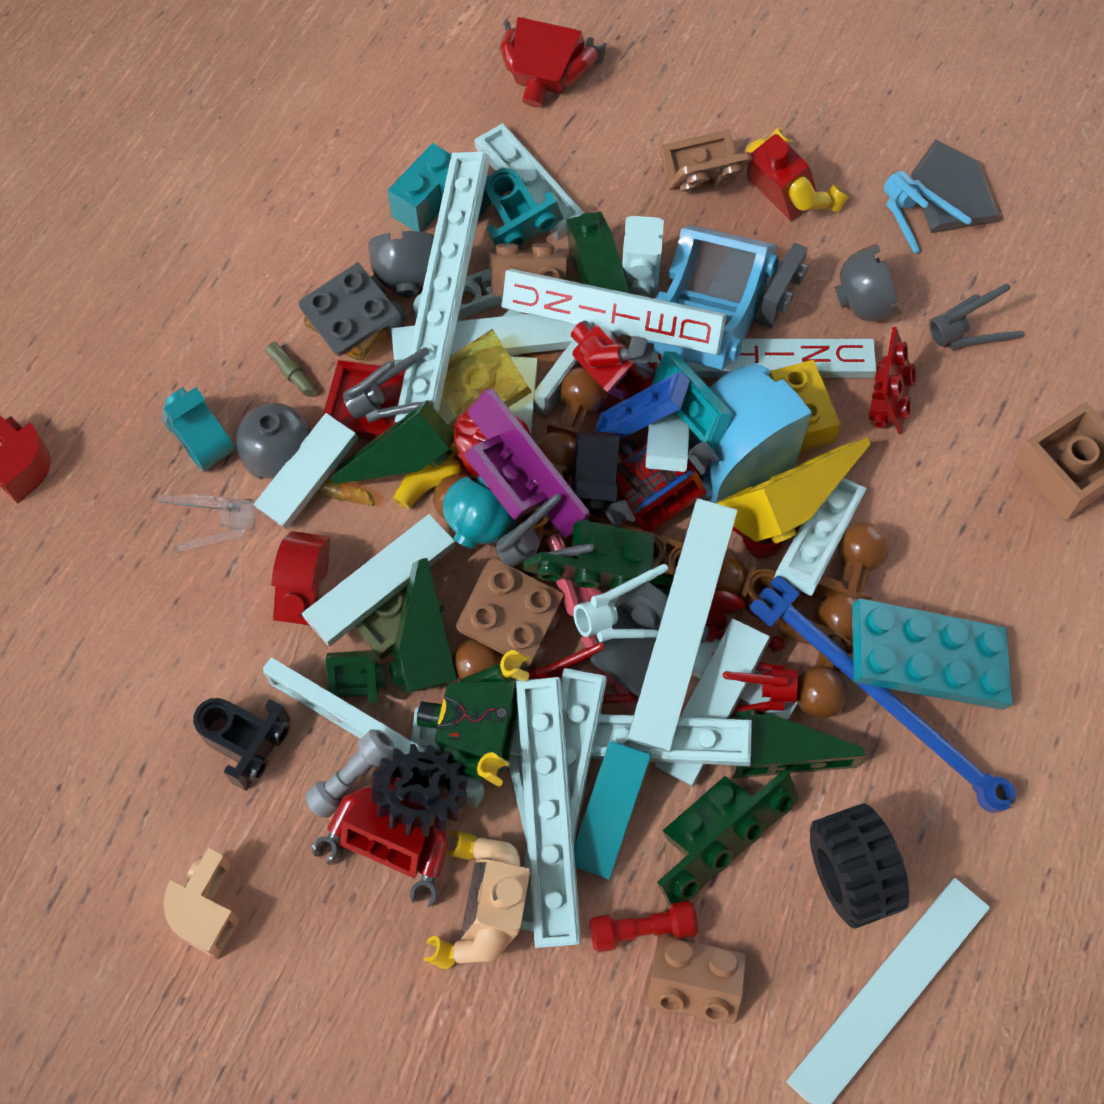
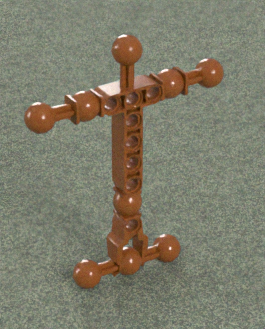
(861, 549)

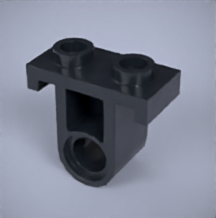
(595, 469)
(244, 736)

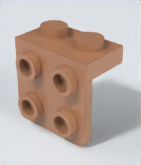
(702, 160)
(510, 612)

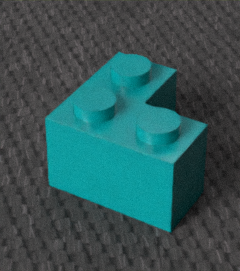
(419, 190)

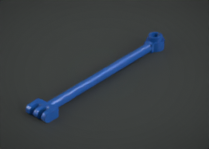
(981, 783)

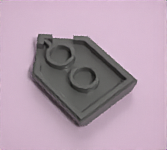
(959, 182)

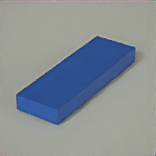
(645, 407)

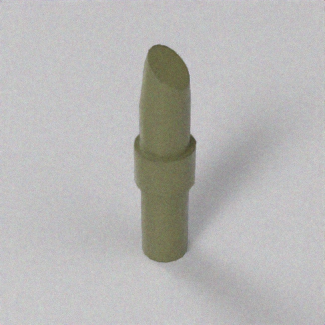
(291, 369)

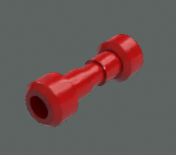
(678, 920)

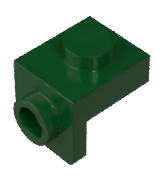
(355, 674)

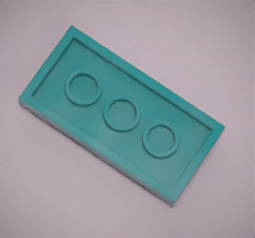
(930, 654)

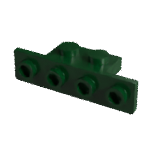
(615, 559)
(719, 829)

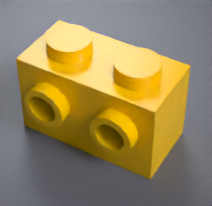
(808, 384)

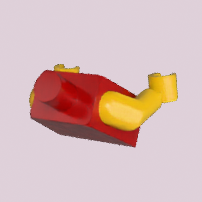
(788, 178)

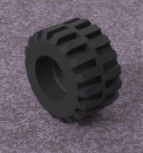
(859, 865)

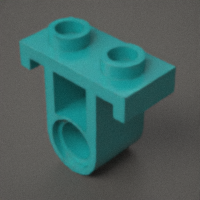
(518, 210)
(196, 428)

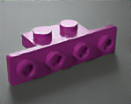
(517, 467)

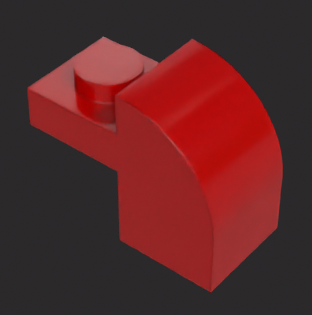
(22, 459)
(297, 574)

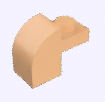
(193, 912)

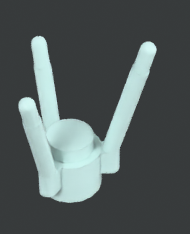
(600, 613)

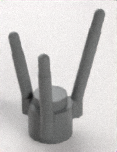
(952, 325)
(367, 396)
(523, 542)

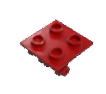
(892, 386)

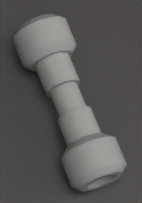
(326, 796)

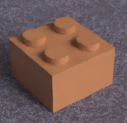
(1067, 461)

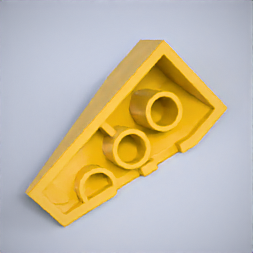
(793, 495)

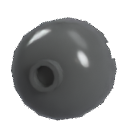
(401, 262)
(867, 286)
(270, 438)

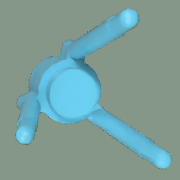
(906, 193)

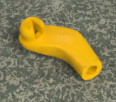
(419, 482)

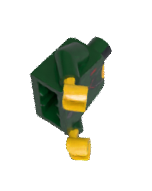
(478, 718)

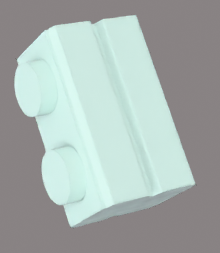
(642, 254)

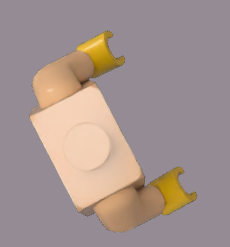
(492, 905)

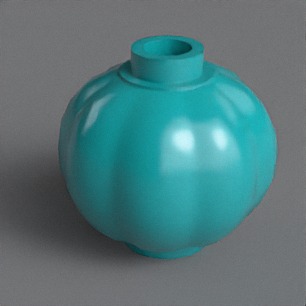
(475, 513)

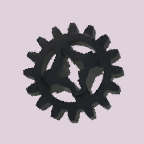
(419, 789)

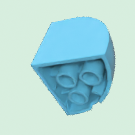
(761, 435)

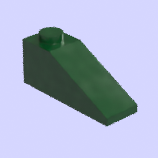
(595, 252)
(403, 448)
(421, 643)
(793, 747)

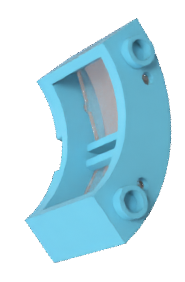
(721, 276)

